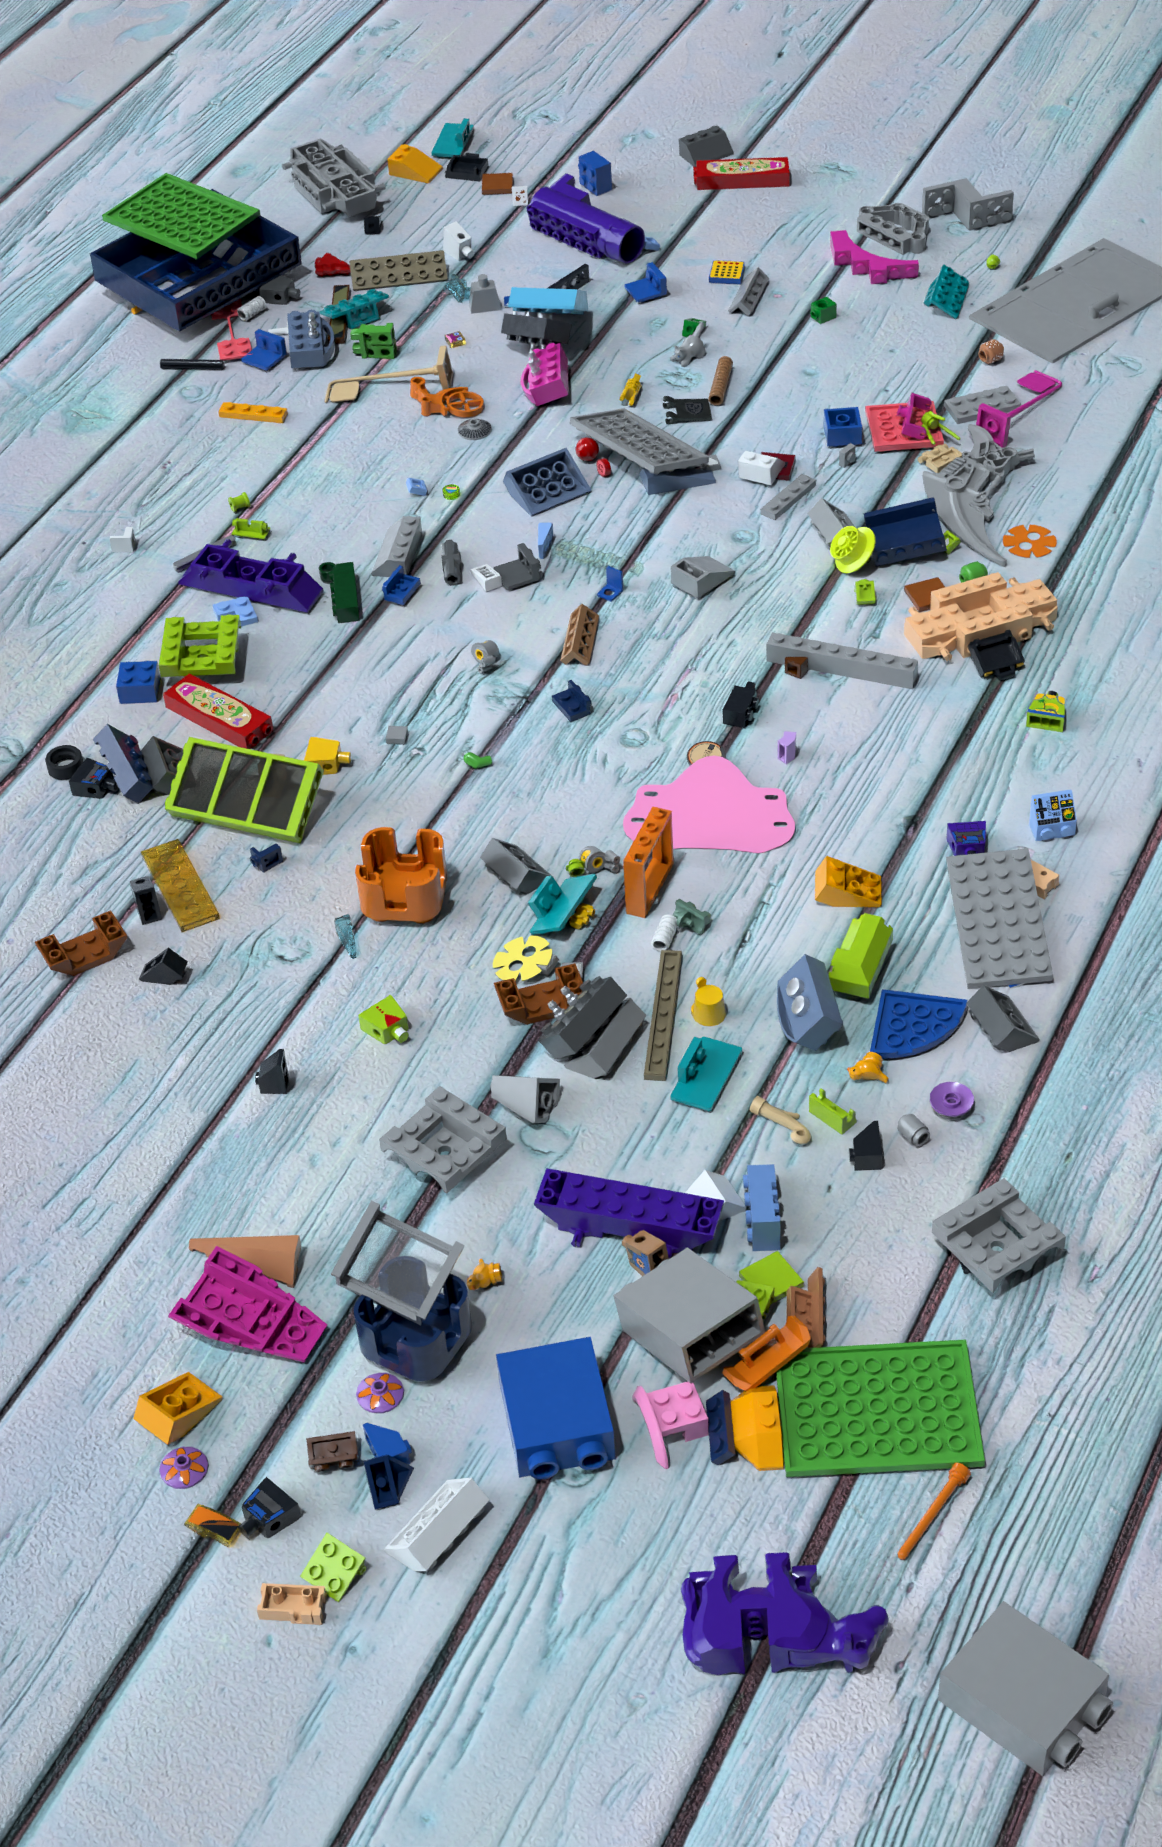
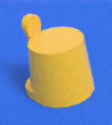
(708, 1004)

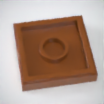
(497, 183)
(920, 592)

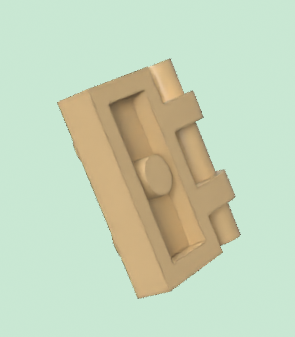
(939, 457)

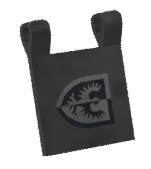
(687, 410)

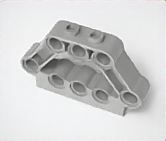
(880, 221)

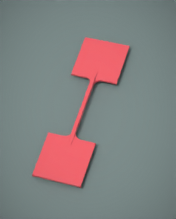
(235, 347)

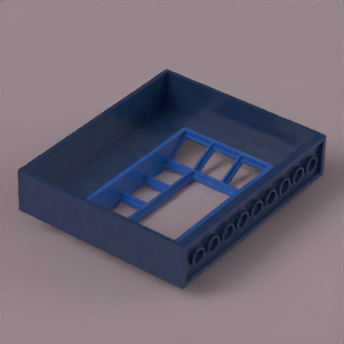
(138, 265)

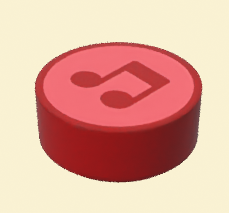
(603, 467)

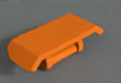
(768, 1354)

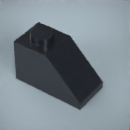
(164, 968)
(273, 1074)
(867, 1149)

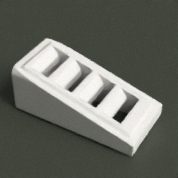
(487, 577)

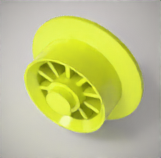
(852, 548)

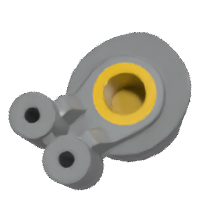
(485, 654)
(596, 859)

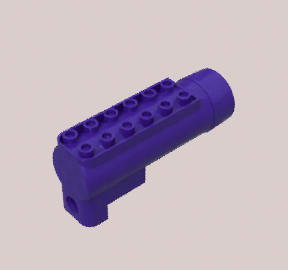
(570, 218)

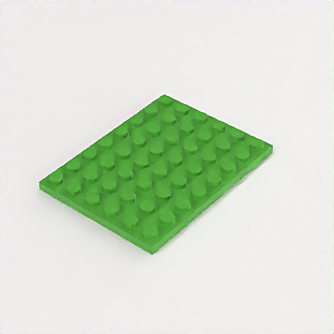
(181, 215)
(879, 1409)

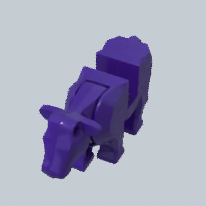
(786, 1610)

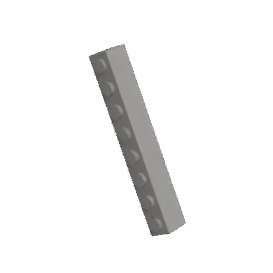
(844, 660)

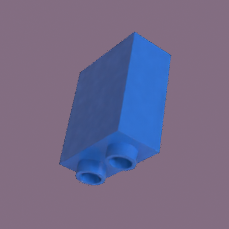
(556, 1408)

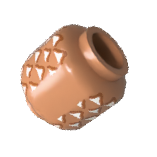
(991, 351)

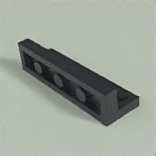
(573, 280)

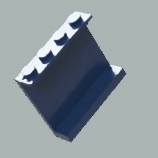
(905, 531)

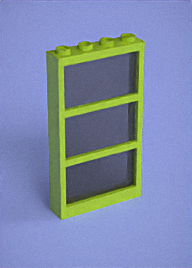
(244, 789)

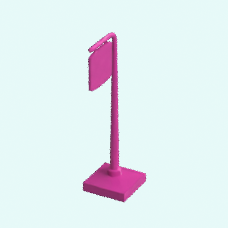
(998, 422)

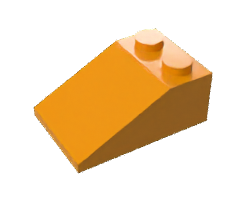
(413, 164)
(175, 1407)

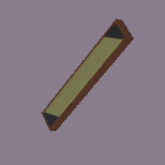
(339, 324)

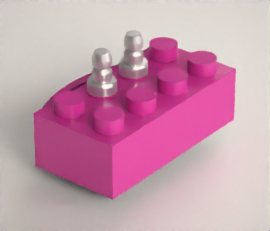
(546, 375)

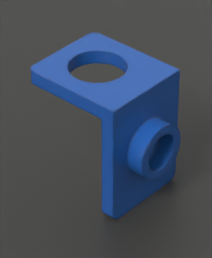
(614, 584)

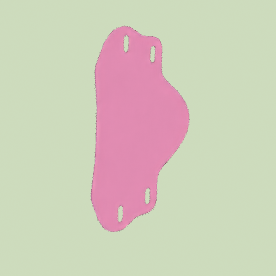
(716, 809)

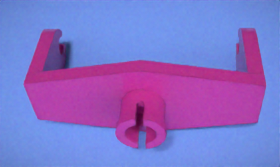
(908, 428)

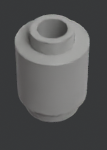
(913, 1129)

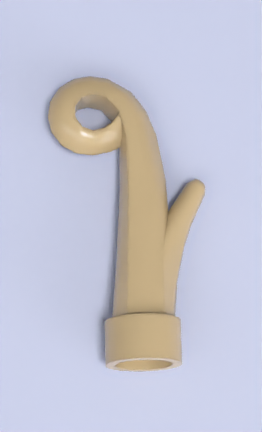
(787, 1119)

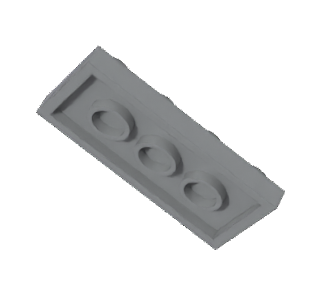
(966, 407)

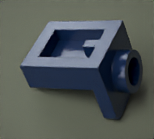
(267, 858)

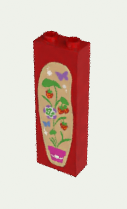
(741, 173)
(218, 712)

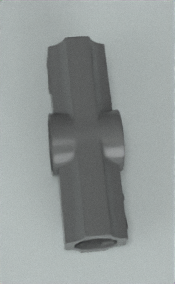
(451, 562)

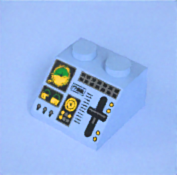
(1052, 815)

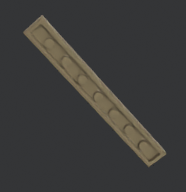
(663, 1015)

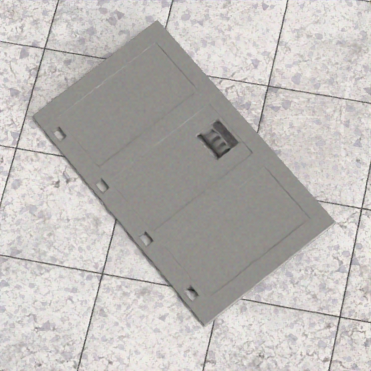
(1064, 306)

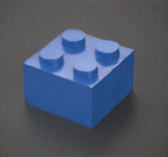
(595, 173)
(842, 426)
(138, 682)

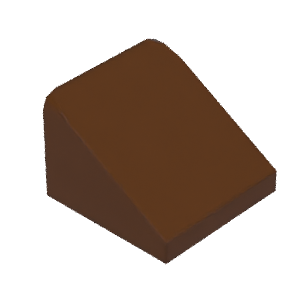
(796, 666)

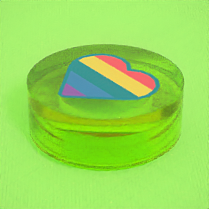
(451, 492)

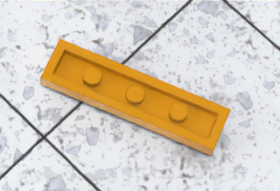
(252, 412)

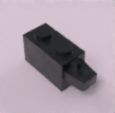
(740, 705)

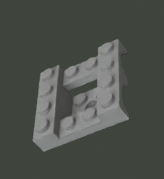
(465, 1134)
(976, 1227)

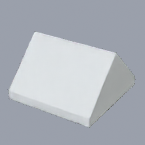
(718, 1187)

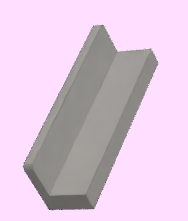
(749, 292)

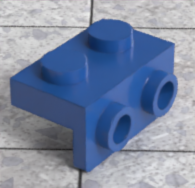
(400, 586)

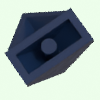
(386, 1479)

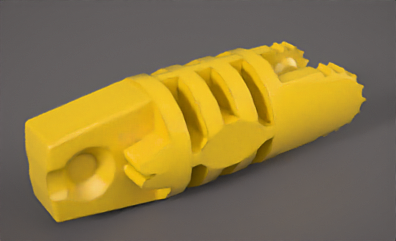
(631, 389)

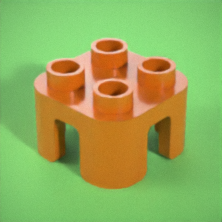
(401, 884)

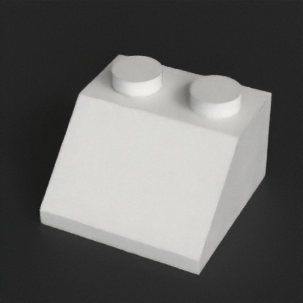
(759, 467)

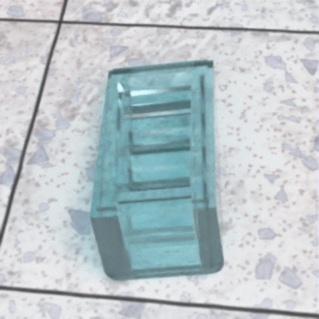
(345, 933)

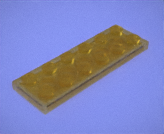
(180, 885)

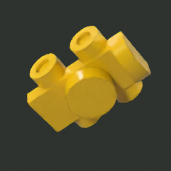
(582, 915)

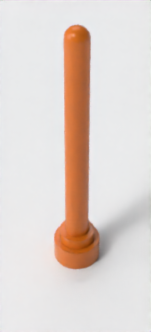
(957, 1475)

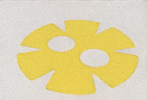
(529, 967)

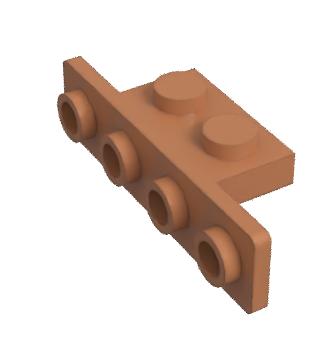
(809, 1307)

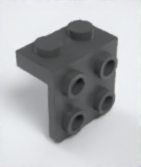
(519, 571)

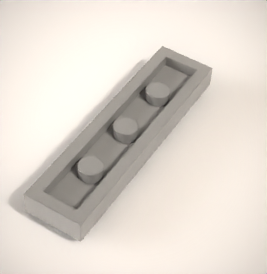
(788, 497)

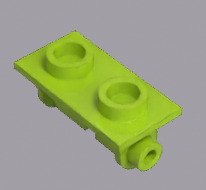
(257, 529)

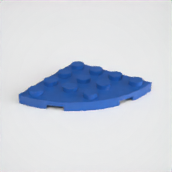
(914, 1022)

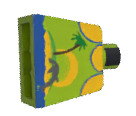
(1047, 712)

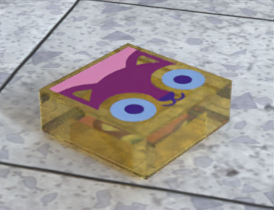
(455, 339)

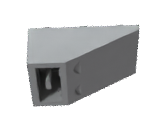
(699, 574)

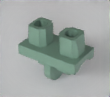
(690, 917)

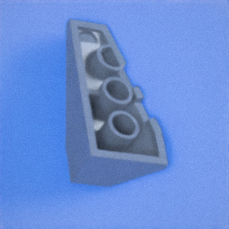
(675, 480)

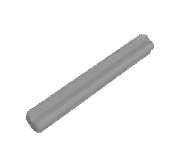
(186, 561)

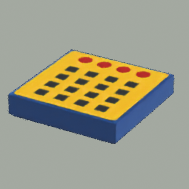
(726, 272)

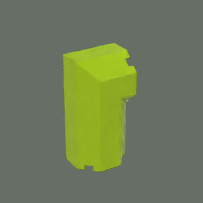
(861, 956)

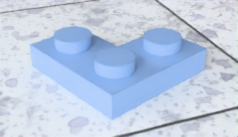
(239, 606)

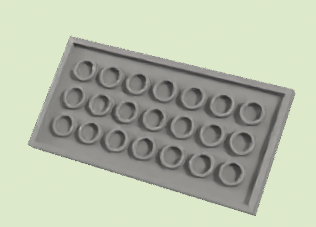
(639, 440)
(998, 919)

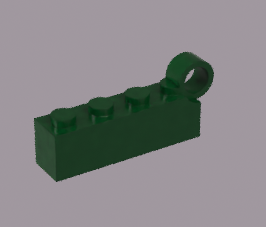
(342, 590)

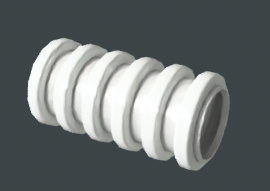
(251, 308)
(664, 933)

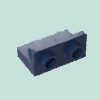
(572, 702)

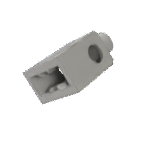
(483, 296)

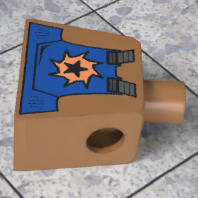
(644, 1251)

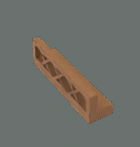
(576, 631)

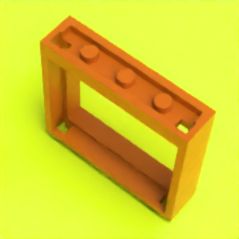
(643, 885)

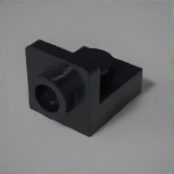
(372, 224)

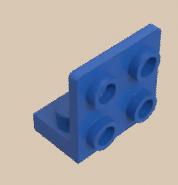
(650, 287)
(268, 351)

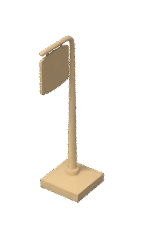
(349, 389)

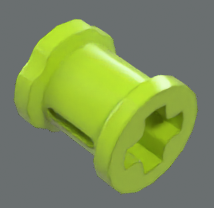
(239, 502)

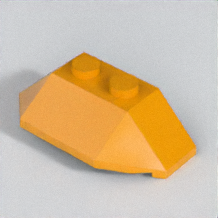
(758, 1427)

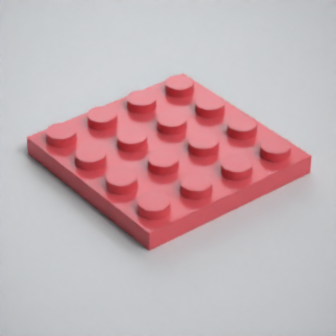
(887, 428)

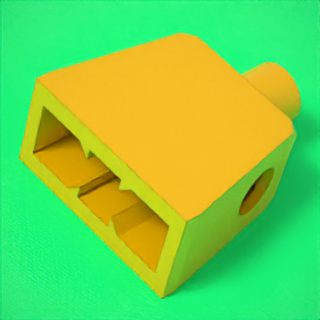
(326, 754)

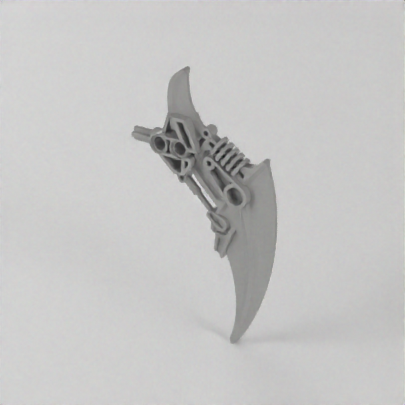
(959, 488)

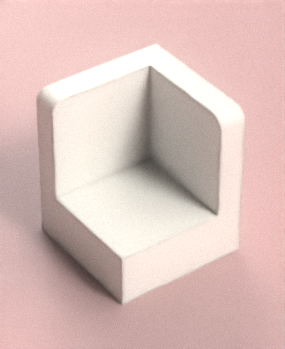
(123, 543)

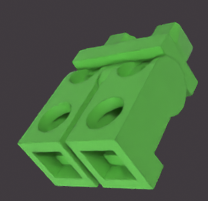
(375, 341)

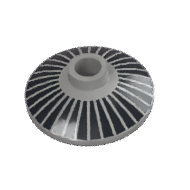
(474, 429)

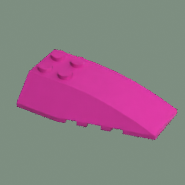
(247, 1309)

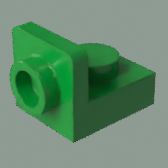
(690, 326)

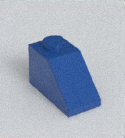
(386, 1441)

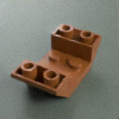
(85, 950)
(531, 1002)

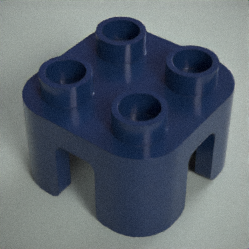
(414, 1349)

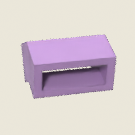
(787, 747)

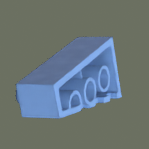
(763, 1207)

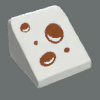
(520, 196)

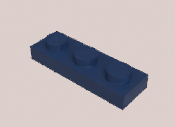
(720, 1427)

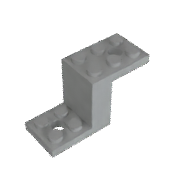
(968, 204)

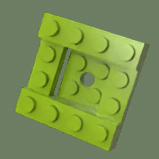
(212, 659)

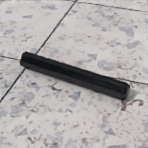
(191, 364)

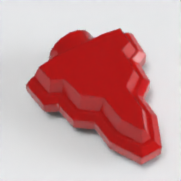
(330, 266)

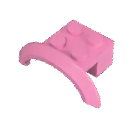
(671, 1412)

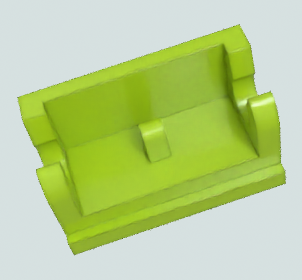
(831, 1113)

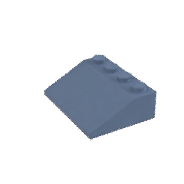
(546, 482)

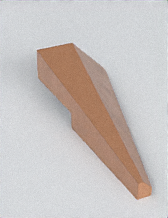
(272, 1254)

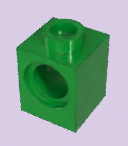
(823, 310)

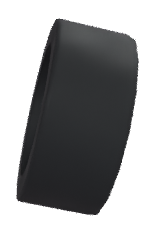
(61, 753)

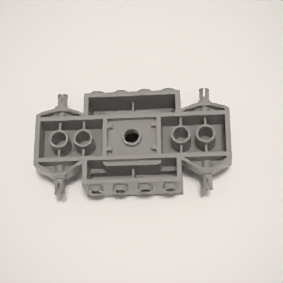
(333, 178)

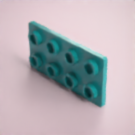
(453, 139)
(947, 291)
(358, 310)
(557, 904)
(704, 1072)

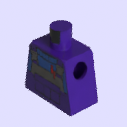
(966, 837)

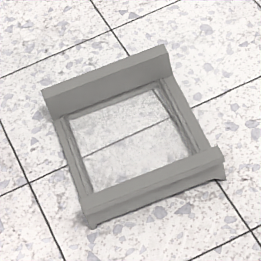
(395, 1264)

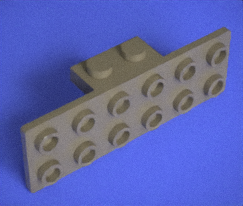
(398, 270)

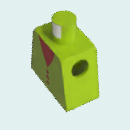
(385, 1021)

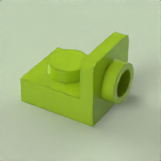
(864, 592)

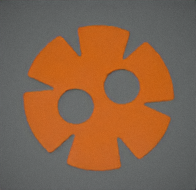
(1038, 546)

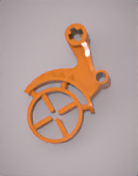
(434, 402)

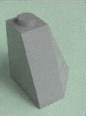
(527, 1095)

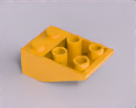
(846, 885)

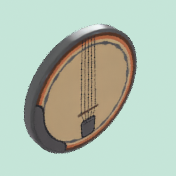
(704, 749)

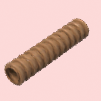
(720, 380)

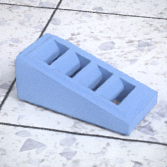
(545, 536)

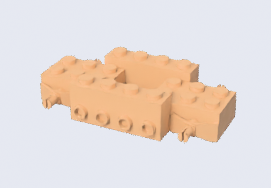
(979, 611)

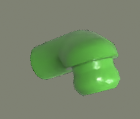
(476, 761)

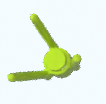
(930, 421)

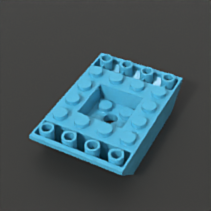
(548, 300)

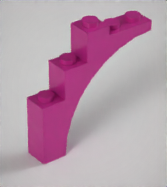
(862, 262)

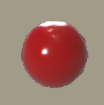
(587, 449)

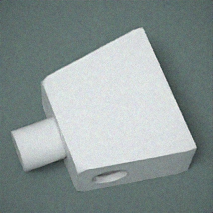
(457, 242)

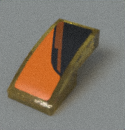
(212, 1523)

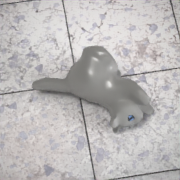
(691, 347)

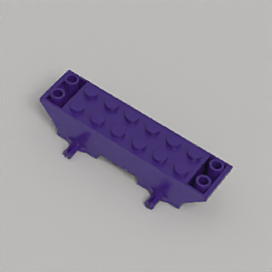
(271, 582)
(601, 1206)

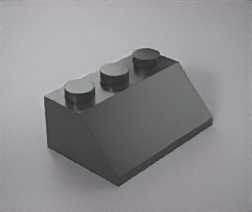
(705, 145)
(161, 763)
(513, 866)
(1001, 1020)

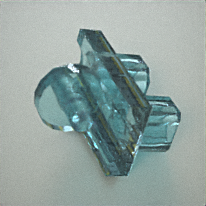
(457, 288)

